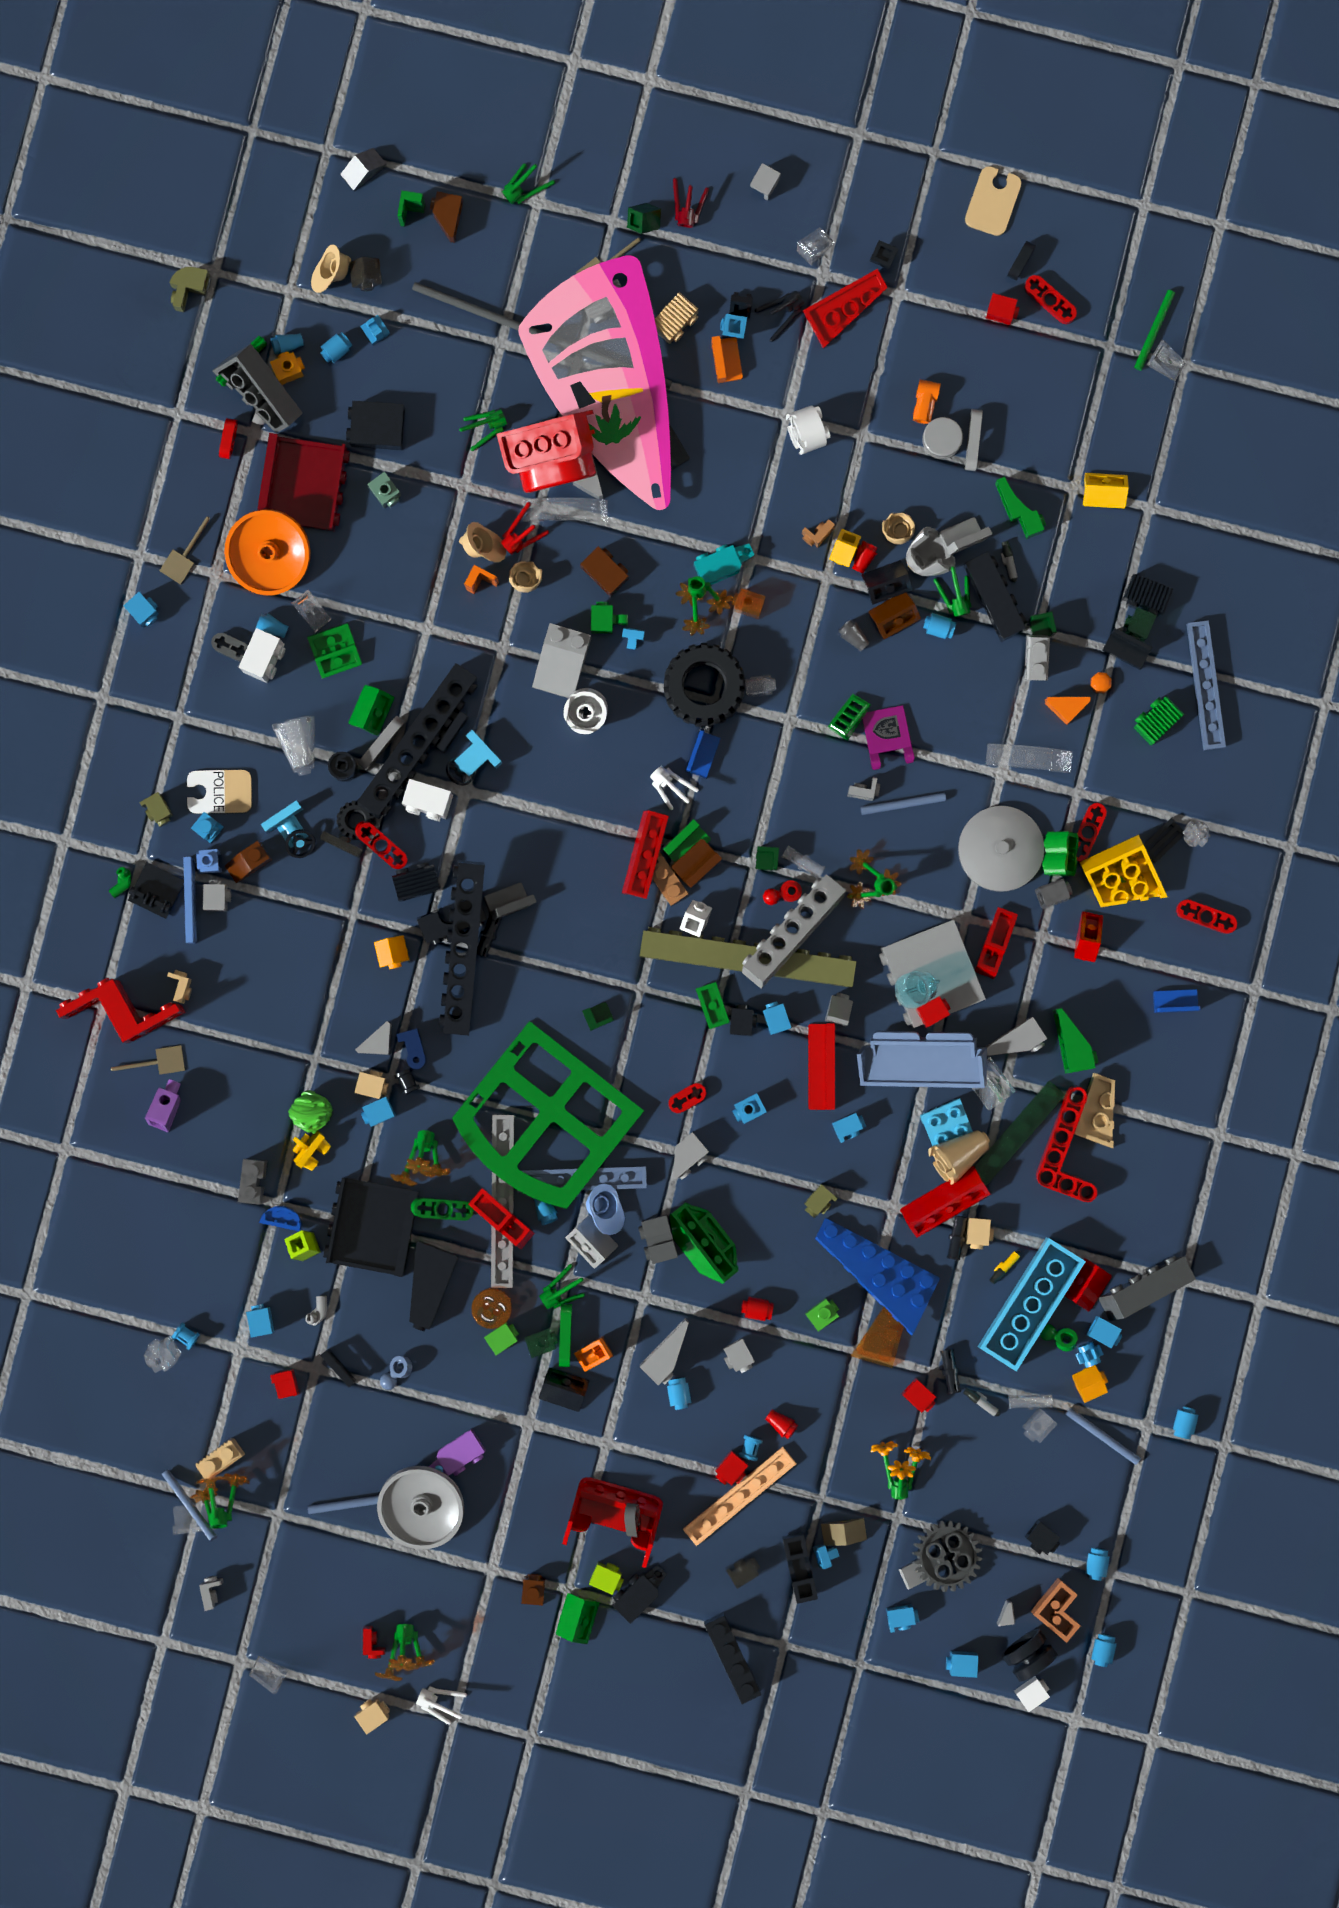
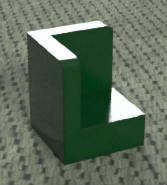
(644, 218)
(1043, 624)
(767, 858)
(598, 1016)

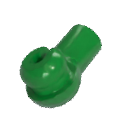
(124, 882)

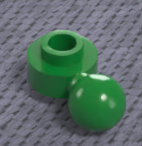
(1050, 1333)

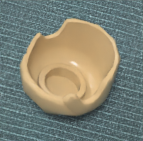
(898, 528)
(525, 576)

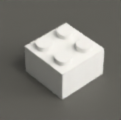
(262, 656)
(427, 799)

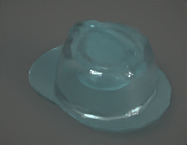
(916, 988)

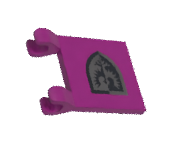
(886, 732)

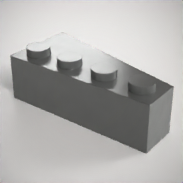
(259, 388)
(1146, 1289)

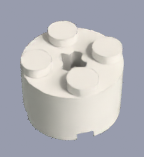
(807, 429)
(575, 717)

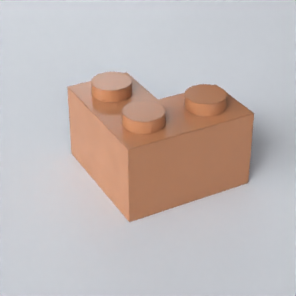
(1052, 1608)

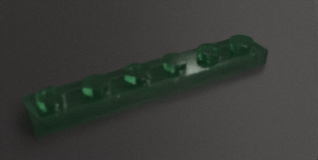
(1018, 1132)

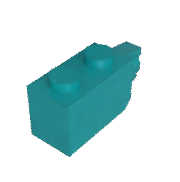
(723, 563)

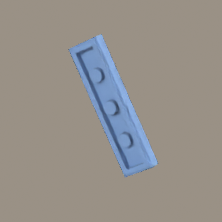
(190, 900)

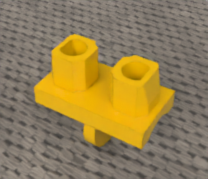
(304, 1157)

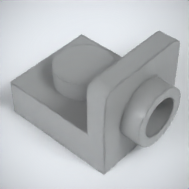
(859, 790)
(208, 1595)

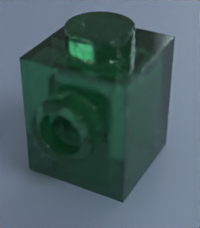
(1139, 624)
(541, 1342)

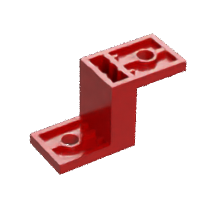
(119, 1010)

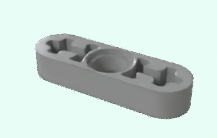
(973, 439)
(381, 743)

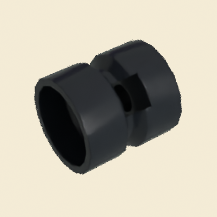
(342, 766)

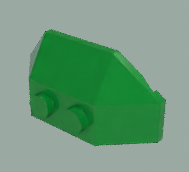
(704, 1242)

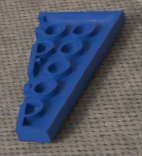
(887, 1277)

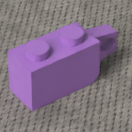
(459, 1453)

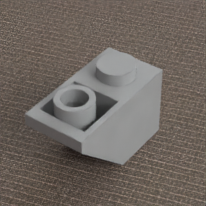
(688, 1153)

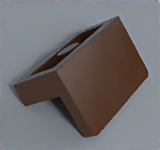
(894, 615)
(696, 863)

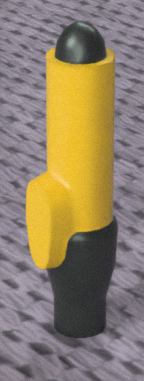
(1003, 1267)

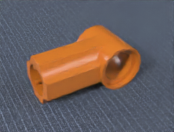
(926, 397)

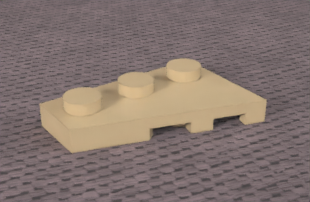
(1097, 1116)

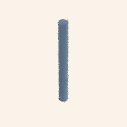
(903, 803)
(1103, 1436)
(345, 1504)
(200, 1520)

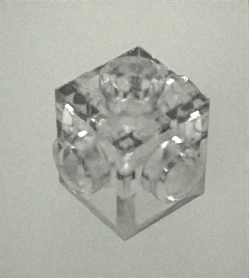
(162, 1354)

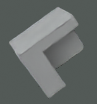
(765, 180)

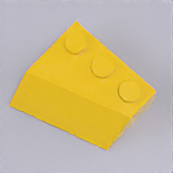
(1125, 860)

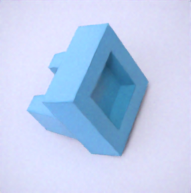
(375, 329)
(633, 635)
(824, 1555)

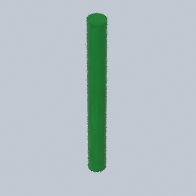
(1154, 330)

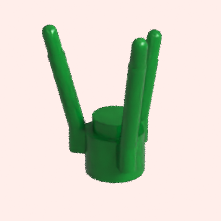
(513, 190)
(494, 419)
(960, 605)
(551, 1297)

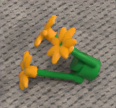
(900, 1485)

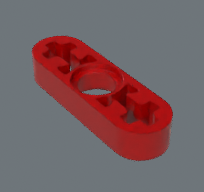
(1050, 308)
(1088, 815)
(388, 859)
(1219, 927)

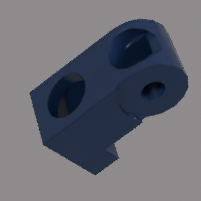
(416, 1054)

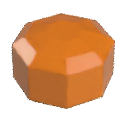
(1100, 682)

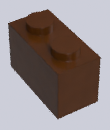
(605, 571)

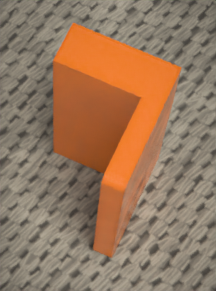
(726, 359)
(475, 577)

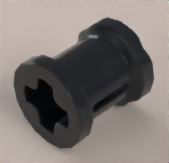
(407, 1081)

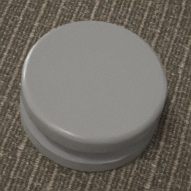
(942, 438)

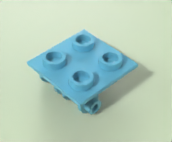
(946, 1122)

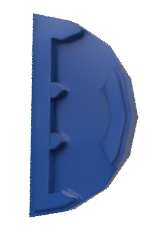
(282, 1217)

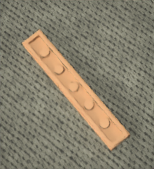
(739, 1496)

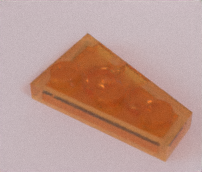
(880, 1341)

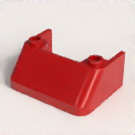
(605, 1505)

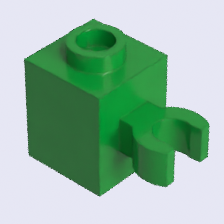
(603, 618)

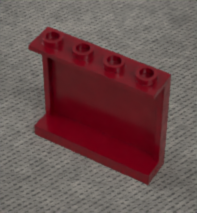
(304, 480)

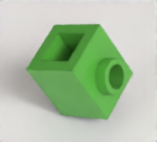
(822, 1313)
(502, 1338)

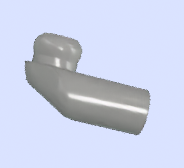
(319, 1312)

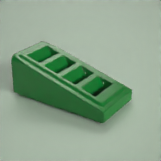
(846, 733)

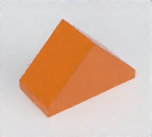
(1066, 707)
(594, 1354)

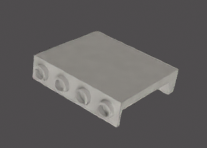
(942, 955)

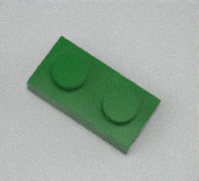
(712, 1005)

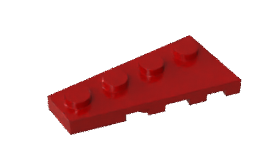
(842, 307)

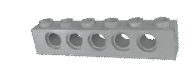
(762, 973)

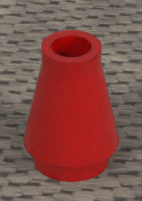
(864, 556)
(782, 1424)

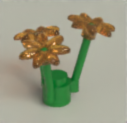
(695, 591)
(883, 885)
(423, 1143)
(217, 1516)
(404, 1635)

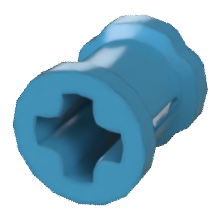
(185, 1336)
(750, 1448)

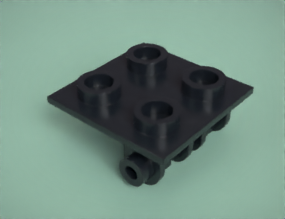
(155, 890)

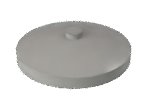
(1001, 848)
(420, 1507)

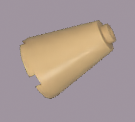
(957, 1155)

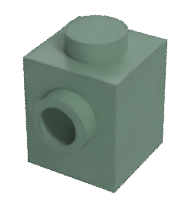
(384, 490)

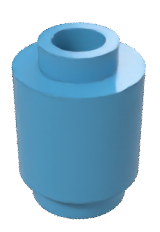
(335, 348)
(939, 626)
(679, 1393)
(1185, 1423)
(1097, 1564)
(1104, 1650)

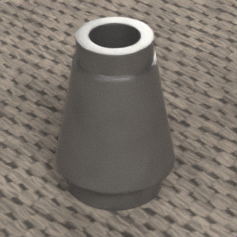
(853, 634)

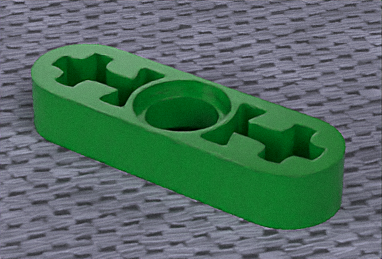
(428, 1202)
(565, 1335)

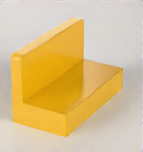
(1105, 490)

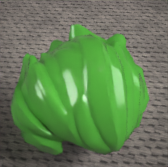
(310, 1111)

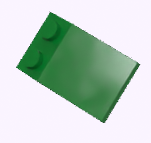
(1074, 1048)

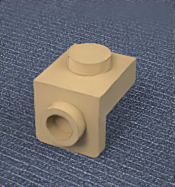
(183, 991)

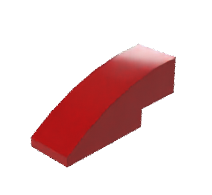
(996, 943)
(501, 1218)

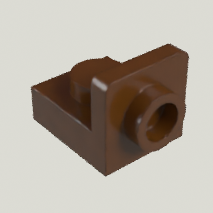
(533, 1590)

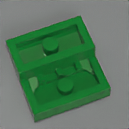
(334, 650)

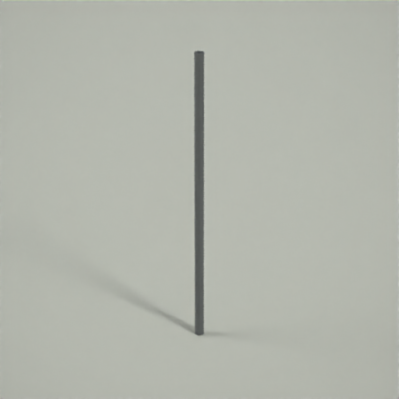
(480, 311)

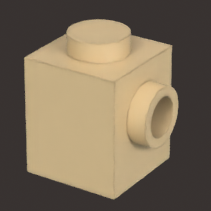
(372, 1084)
(979, 1233)
(372, 1715)

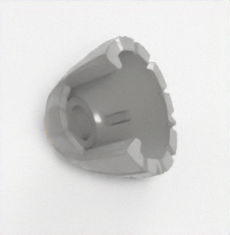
(928, 554)

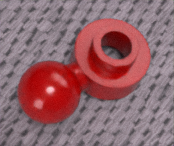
(772, 896)

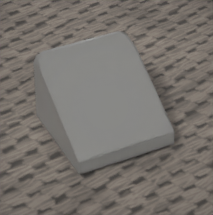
(909, 1575)
(1007, 1614)

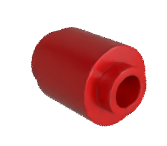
(757, 1309)

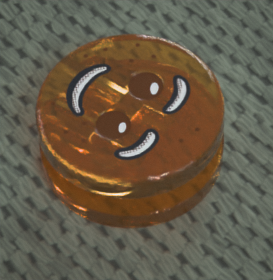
(491, 1308)

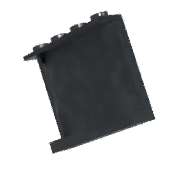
(371, 1226)

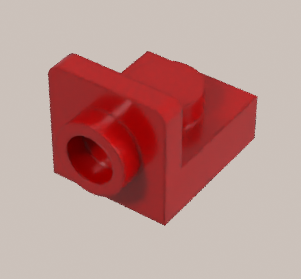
(369, 1640)

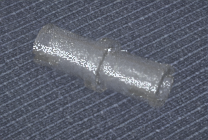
(803, 862)
(1030, 1401)

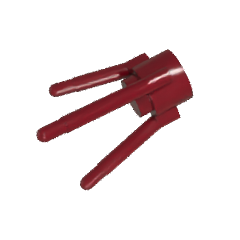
(686, 216)

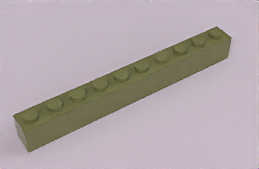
(730, 956)

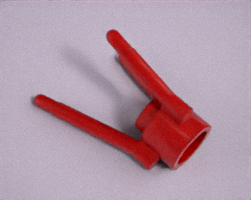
(513, 542)

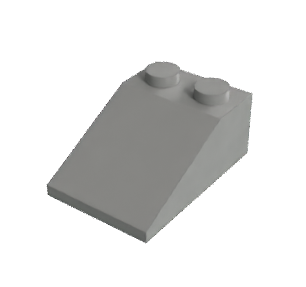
(561, 660)
(1022, 1038)
(664, 1357)

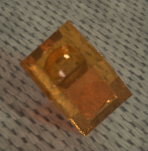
(748, 603)

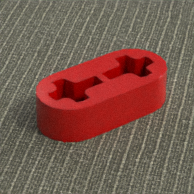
(228, 438)
(690, 1102)

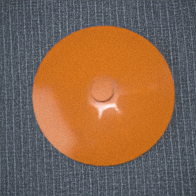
(267, 552)

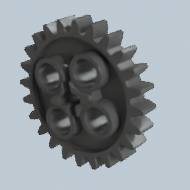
(929, 1565)

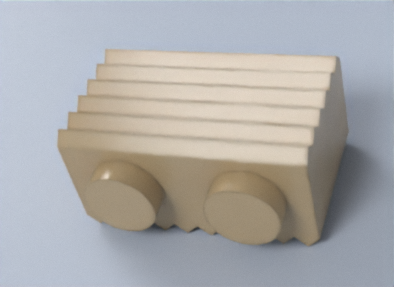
(675, 318)
(220, 1459)

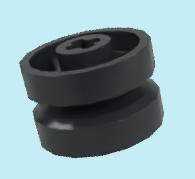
(1029, 1655)

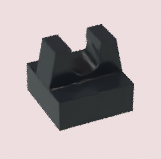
(884, 254)
(741, 305)

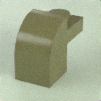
(185, 281)

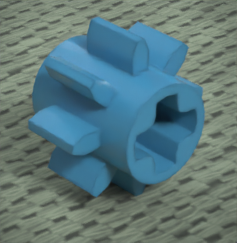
(1089, 1354)

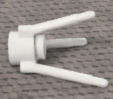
(662, 778)
(428, 1700)

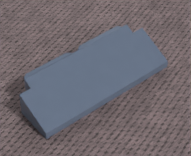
(927, 1061)

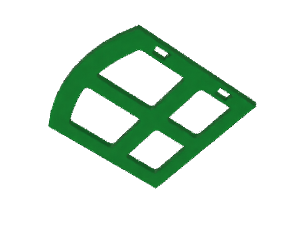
(550, 1111)

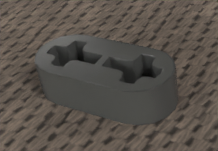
(233, 642)
(632, 1520)

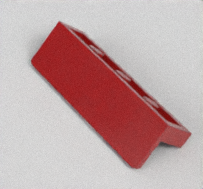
(645, 854)
(821, 1066)
(944, 1202)

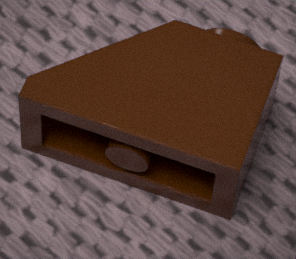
(447, 213)
(248, 861)

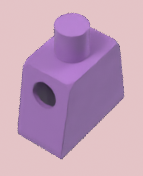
(162, 1115)

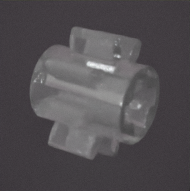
(1196, 833)

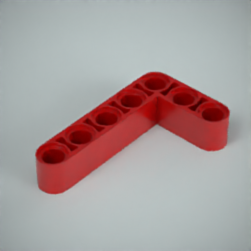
(1062, 1147)

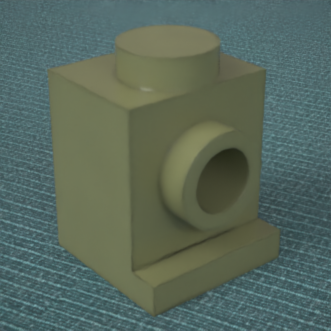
(157, 809)
(819, 1201)

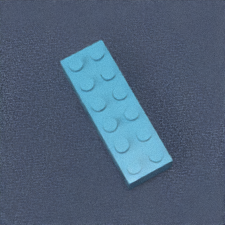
(1031, 1304)

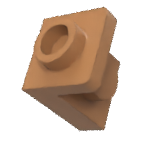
(822, 532)

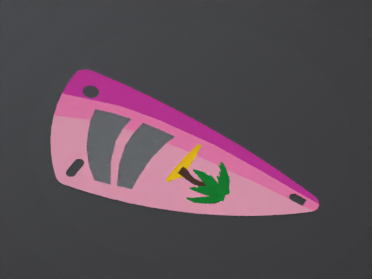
(613, 348)

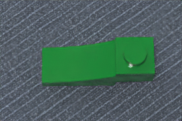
(1030, 520)

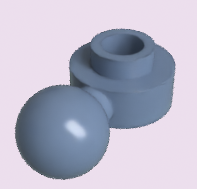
(389, 1380)

